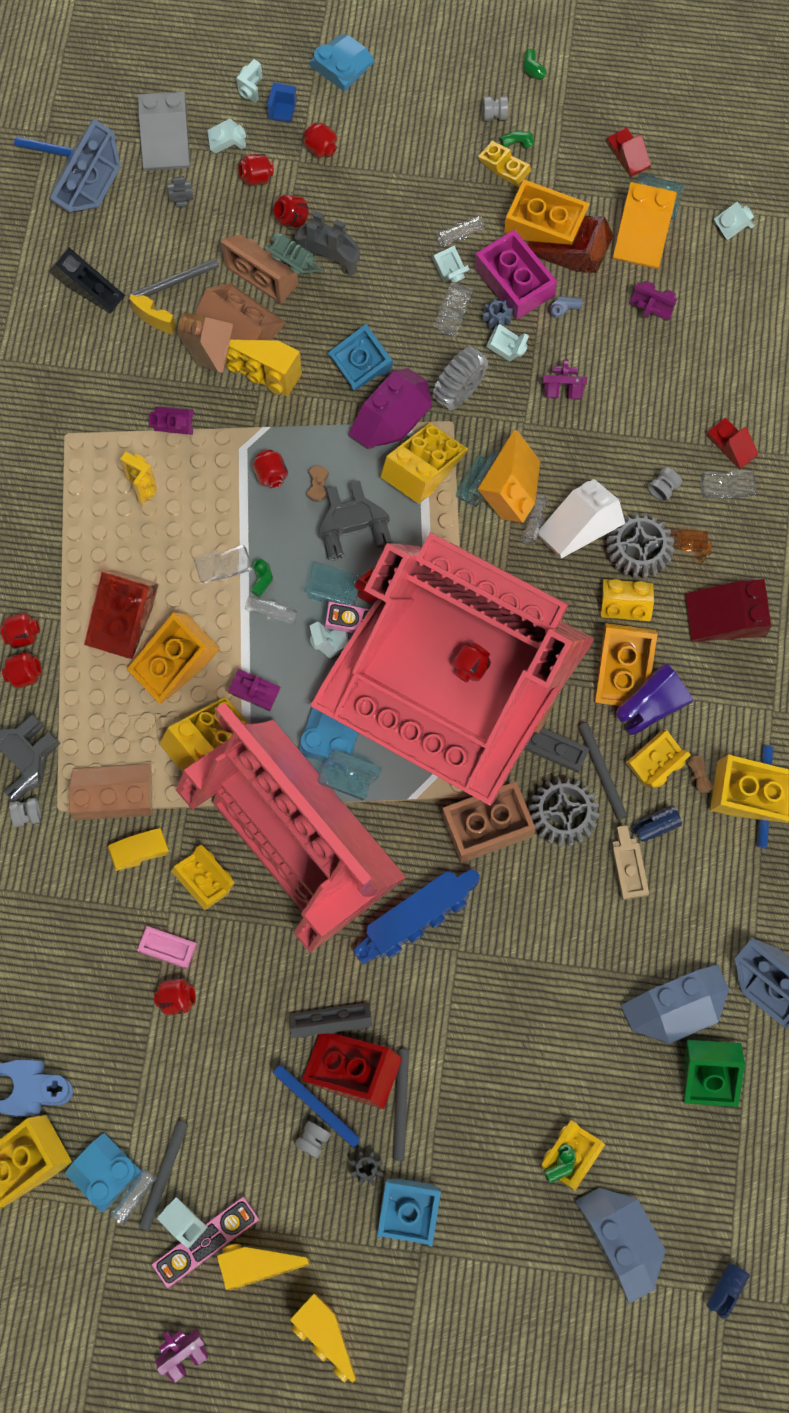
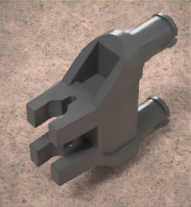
(329, 242)
(352, 518)
(27, 757)

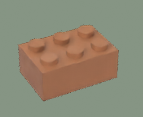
(485, 828)

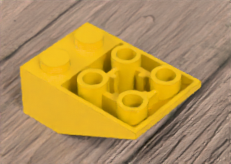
(265, 363)
(422, 462)
(197, 735)
(322, 1328)

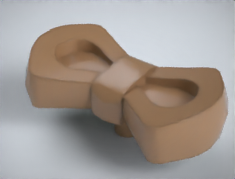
(317, 491)
(698, 766)

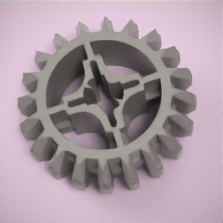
(460, 378)
(659, 540)
(573, 809)

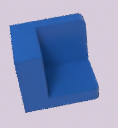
(282, 102)

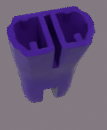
(655, 700)

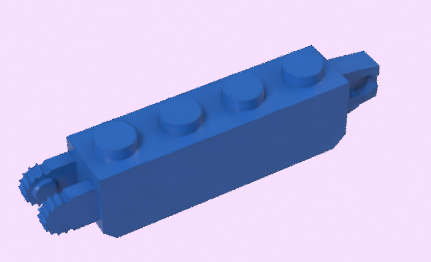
(415, 915)

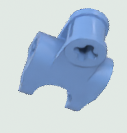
(32, 1088)

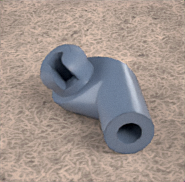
(563, 304)

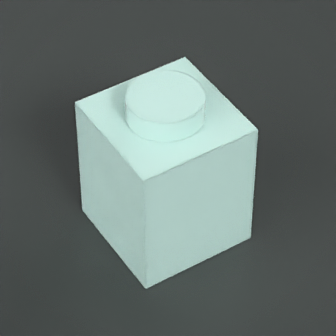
(182, 1222)

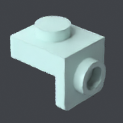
(248, 79)
(226, 135)
(734, 220)
(450, 265)
(507, 343)
(328, 642)

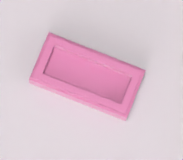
(167, 947)

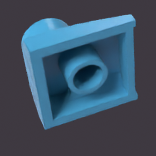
(342, 61)
(361, 357)
(324, 735)
(103, 1172)
(409, 1211)

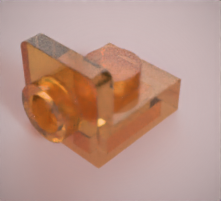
(693, 539)

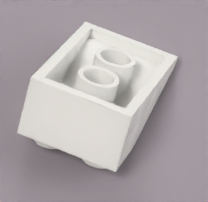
(582, 518)

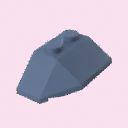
(87, 170)
(765, 978)
(679, 1006)
(624, 1240)

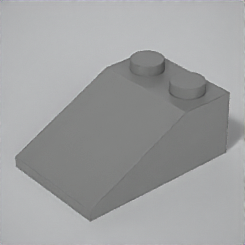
(164, 131)

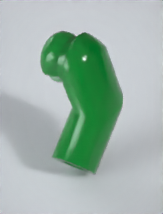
(532, 67)

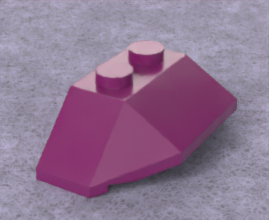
(392, 410)

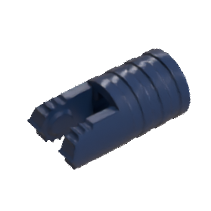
(657, 824)
(727, 1290)

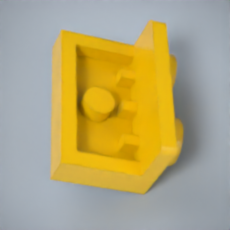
(141, 475)
(627, 600)
(657, 760)
(203, 877)
(586, 1148)

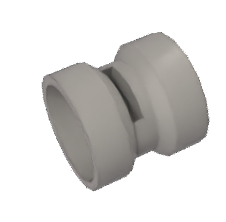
(496, 108)
(664, 485)
(25, 812)
(312, 1139)

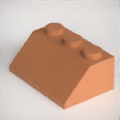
(258, 267)
(234, 306)
(205, 340)
(111, 792)

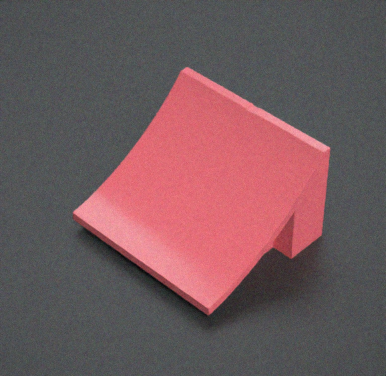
(400, 676)
(292, 825)

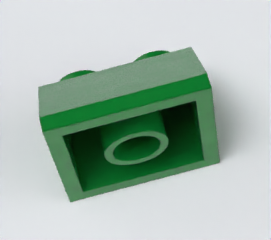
(713, 1073)

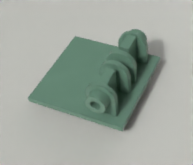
(297, 257)

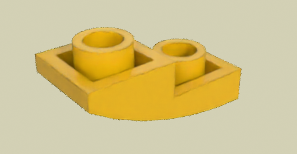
(503, 164)
(145, 309)
(137, 848)

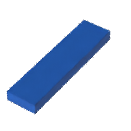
(316, 1106)

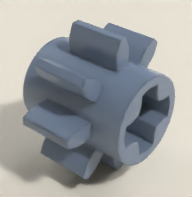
(497, 313)

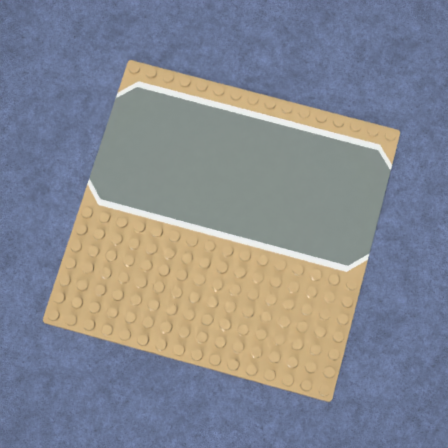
(203, 505)

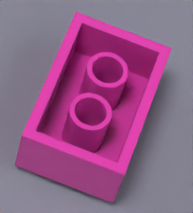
(515, 274)

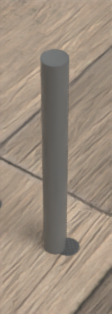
(177, 278)
(603, 771)
(401, 1106)
(163, 1175)

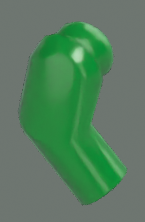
(517, 136)
(263, 575)
(564, 1165)

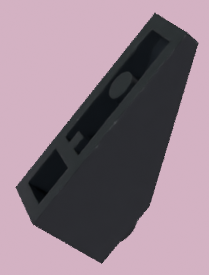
(86, 281)

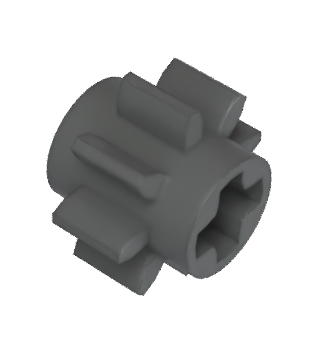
(180, 191)
(363, 1176)

